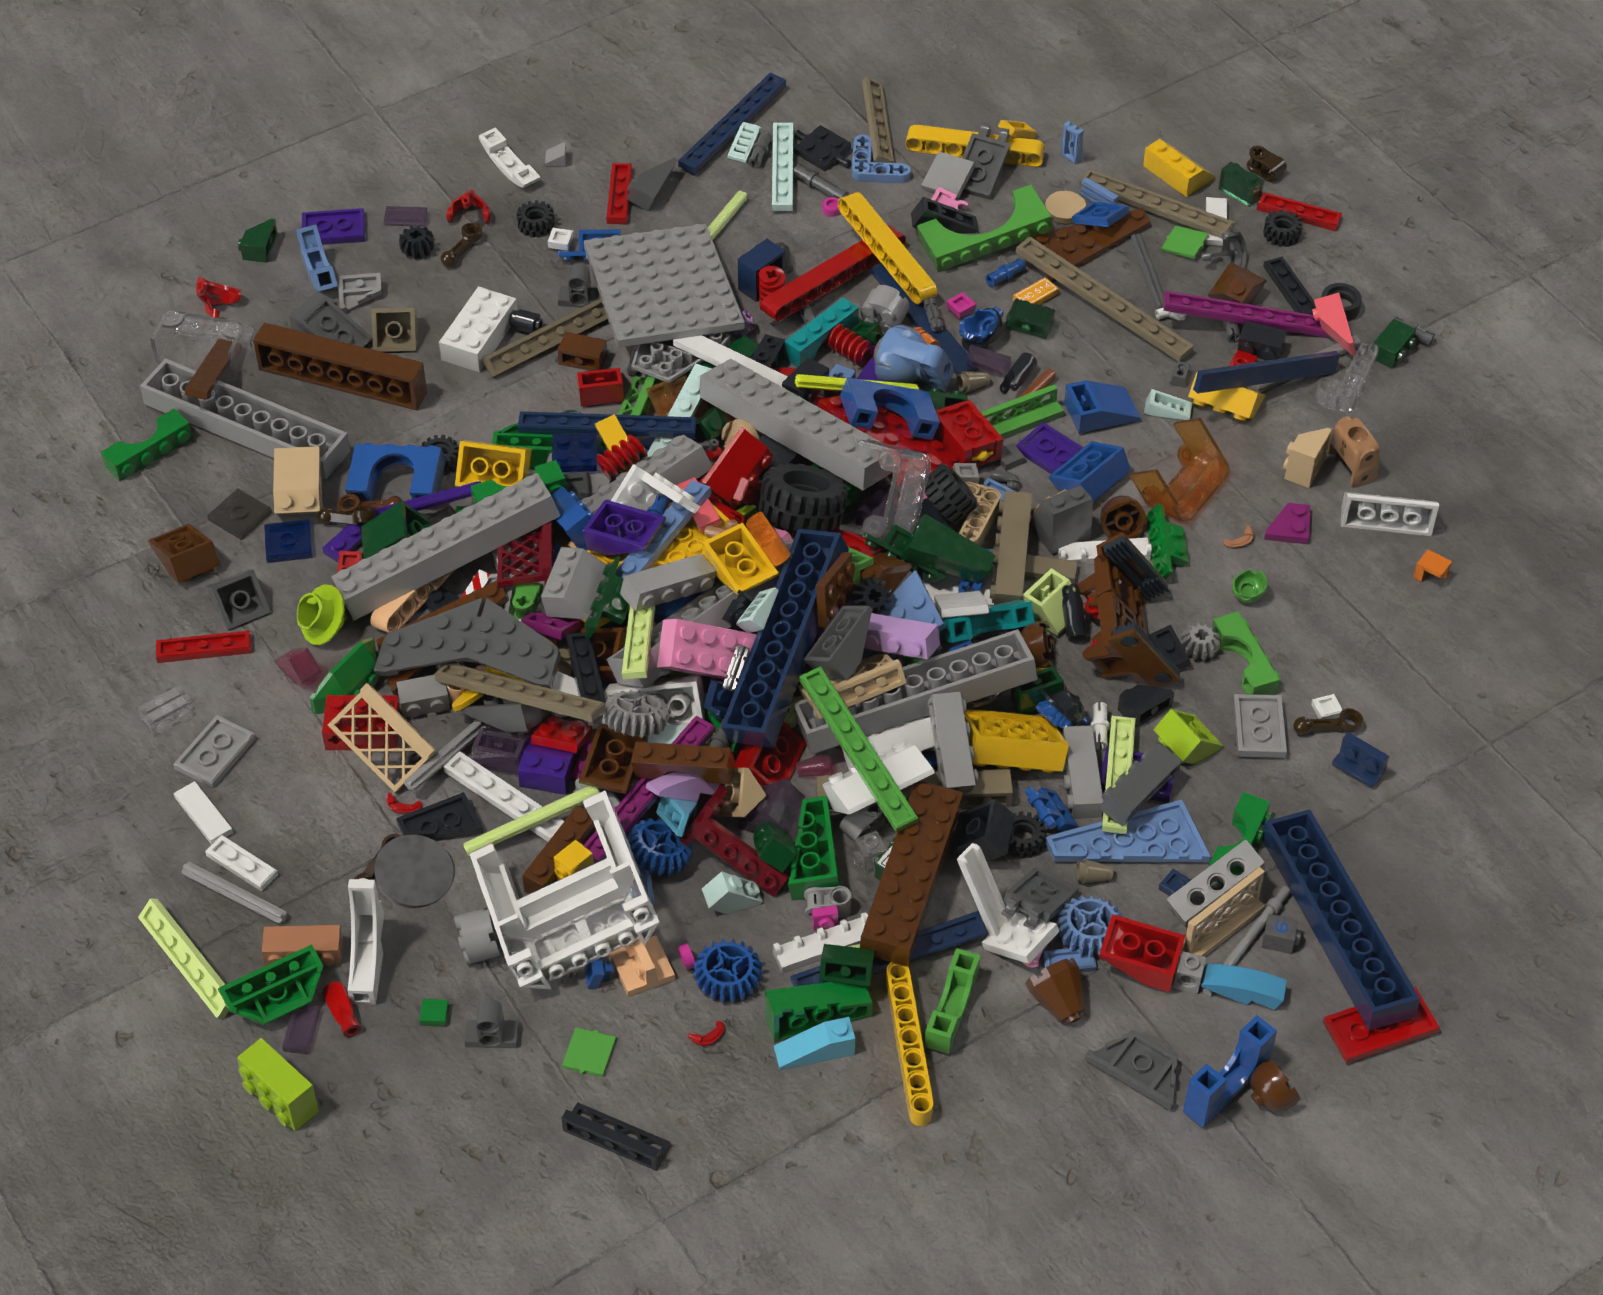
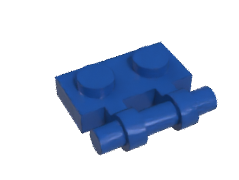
(1051, 809)

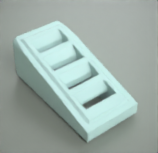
(746, 136)
(1161, 405)
(758, 611)

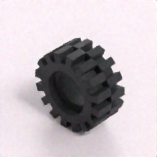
(535, 210)
(1285, 220)
(448, 447)
(1030, 845)

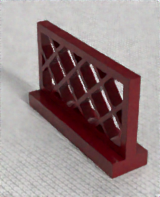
(543, 552)

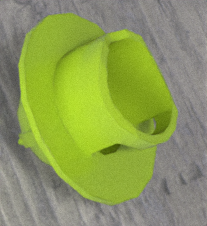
(321, 614)

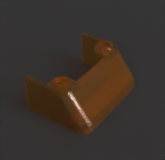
(1196, 481)

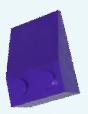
(621, 529)
(546, 769)

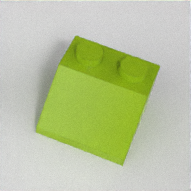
(1187, 736)

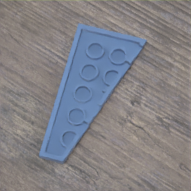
(912, 603)
(1152, 835)

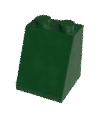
(391, 527)

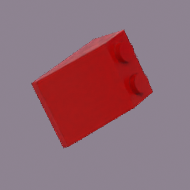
(1142, 951)

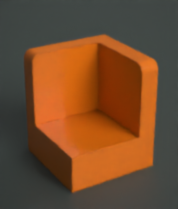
(1432, 563)

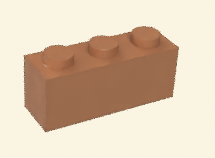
(285, 940)

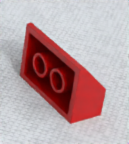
(741, 458)
(772, 763)

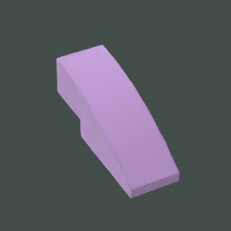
(681, 786)

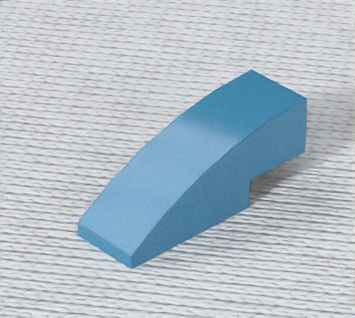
(1244, 984)

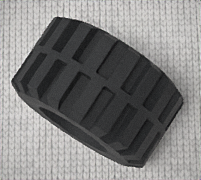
(950, 494)

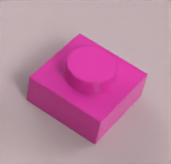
(961, 305)
(824, 917)

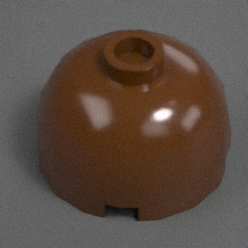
(1122, 515)
(1039, 643)
(1272, 1087)

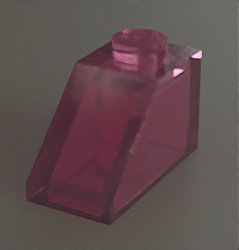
(299, 665)

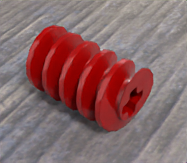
(770, 280)
(850, 345)
(620, 455)

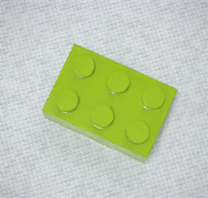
(277, 1085)

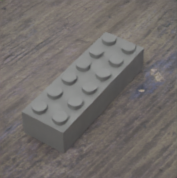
(675, 462)

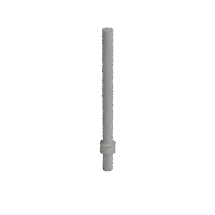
(1273, 906)

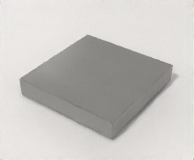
(948, 173)

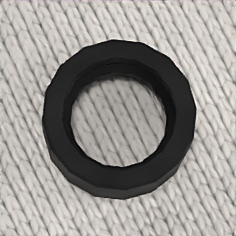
(1348, 293)

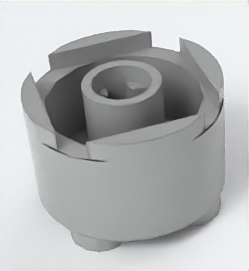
(884, 307)
(477, 936)

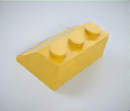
(1175, 168)
(1240, 401)
(491, 461)

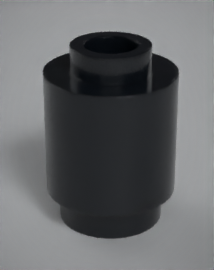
(526, 321)

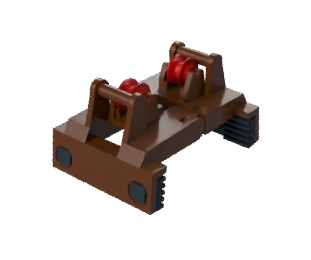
(1122, 614)

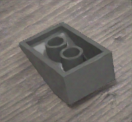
(842, 643)
(506, 714)

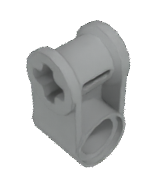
(863, 821)
(828, 897)

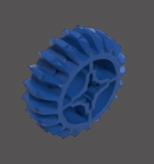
(658, 848)
(734, 959)

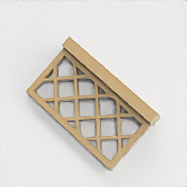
(864, 683)
(397, 722)
(1225, 916)

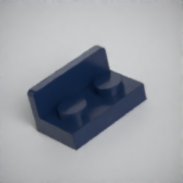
(718, 699)
(1361, 760)

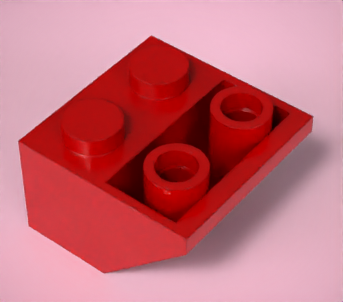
(600, 386)

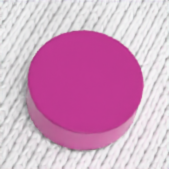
(830, 207)
(686, 956)

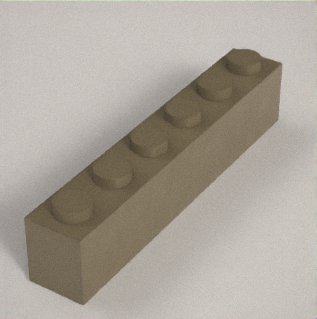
(1012, 547)

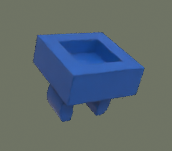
(596, 972)

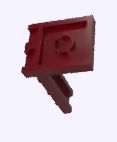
(730, 846)

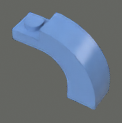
(314, 259)

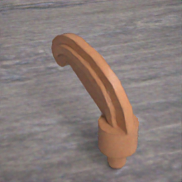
(1242, 541)

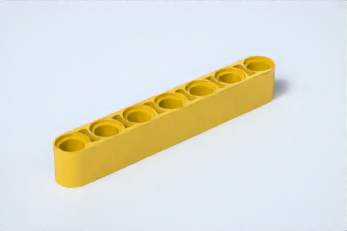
(954, 142)
(887, 247)
(909, 1052)

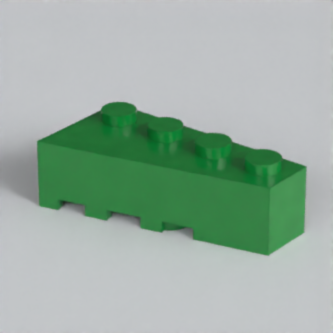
(815, 848)
(805, 1006)

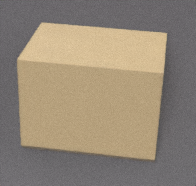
(742, 794)

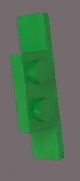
(1166, 542)

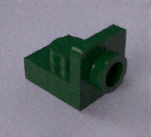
(869, 331)

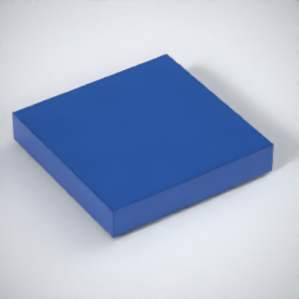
(1100, 214)

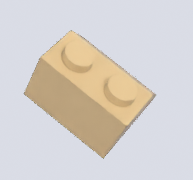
(1306, 456)

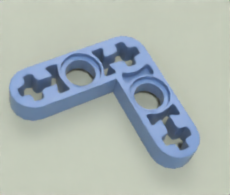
(870, 168)

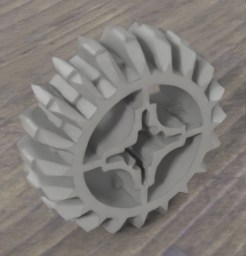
(636, 713)

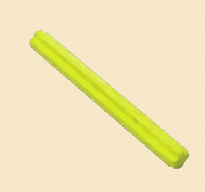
(835, 383)

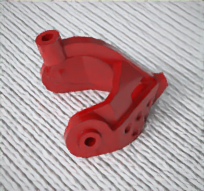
(468, 199)
(226, 294)

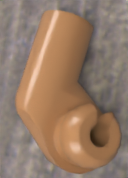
(711, 531)

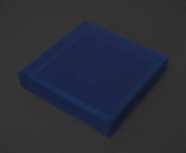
(288, 541)

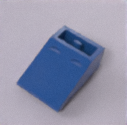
(1099, 405)

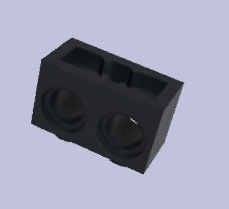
(770, 352)

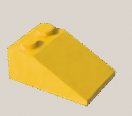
(738, 559)

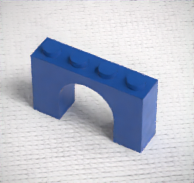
(915, 406)
(372, 460)
(1212, 1091)

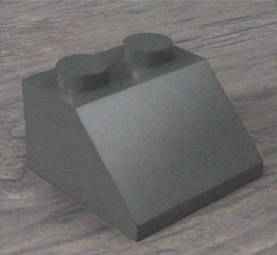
(238, 598)

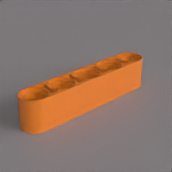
(768, 539)

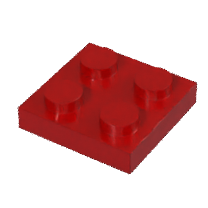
(561, 734)

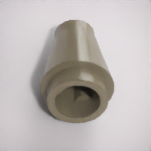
(971, 380)
(1091, 871)

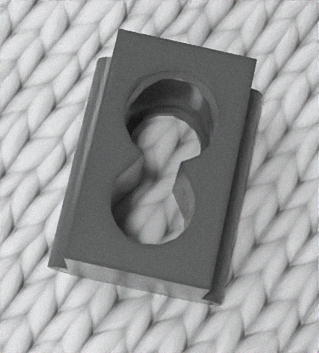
(1180, 380)

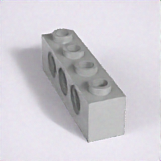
(1241, 856)

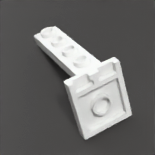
(641, 488)
(1006, 935)

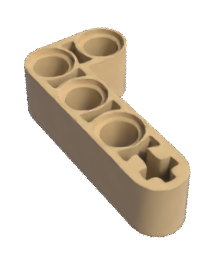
(982, 518)

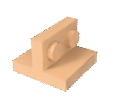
(642, 966)

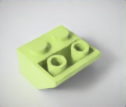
(1047, 600)

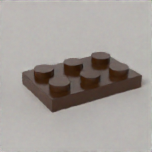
(835, 589)

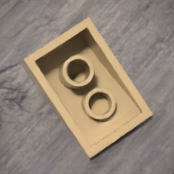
(297, 481)

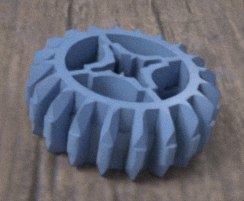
(1090, 919)

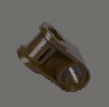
(1266, 165)

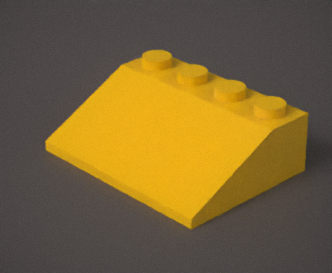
(1015, 741)

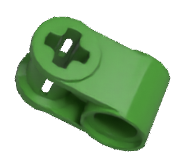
(527, 599)

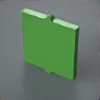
(1185, 242)
(589, 1052)

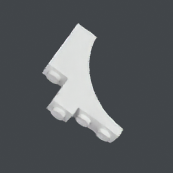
(366, 945)

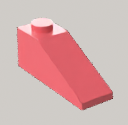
(1333, 320)

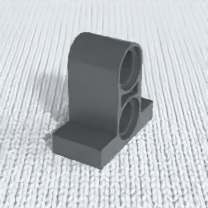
(579, 289)
(490, 1028)

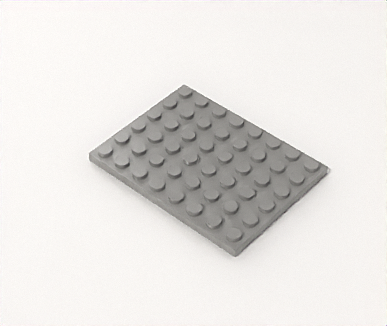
(663, 285)

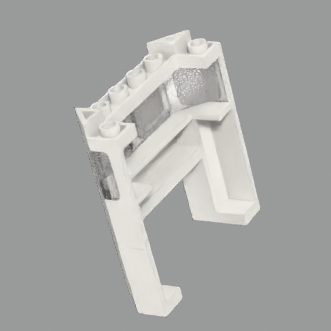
(574, 917)

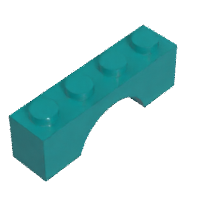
(810, 337)
(1000, 616)

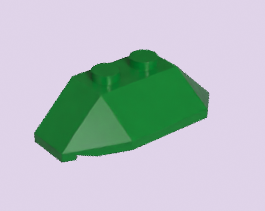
(539, 442)
(348, 675)
(275, 987)

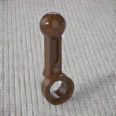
(351, 499)

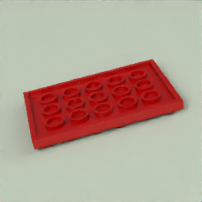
(893, 430)

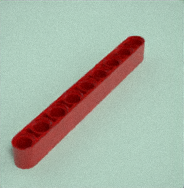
(821, 280)

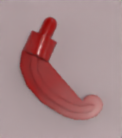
(401, 807)
(709, 1038)

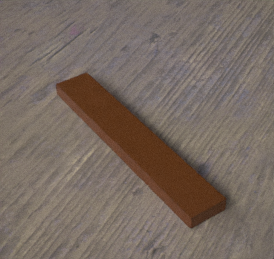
(209, 371)

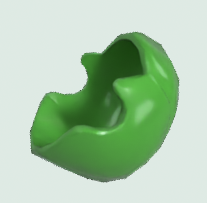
(1250, 586)

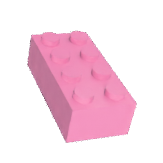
(699, 647)

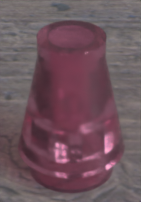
(815, 766)

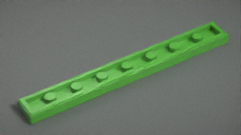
(858, 749)

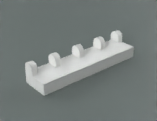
(1086, 551)
(810, 948)

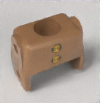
(1357, 449)

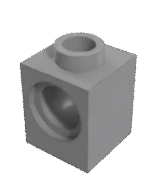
(1189, 972)

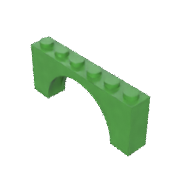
(951, 248)

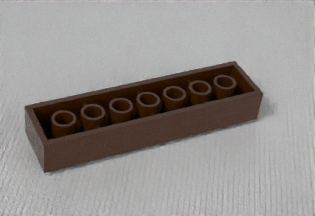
(340, 366)
(911, 874)

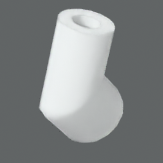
(1160, 314)

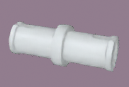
(1100, 725)

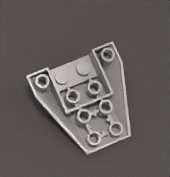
(668, 361)

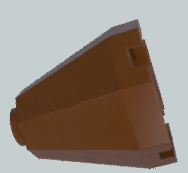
(1059, 990)

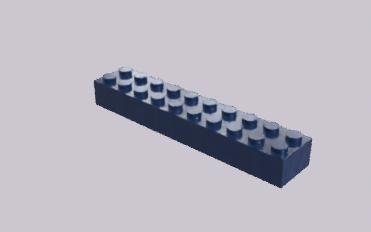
(782, 645)
(1340, 920)

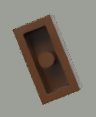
(582, 352)

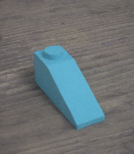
(677, 813)
(818, 1044)

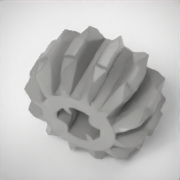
(1200, 641)

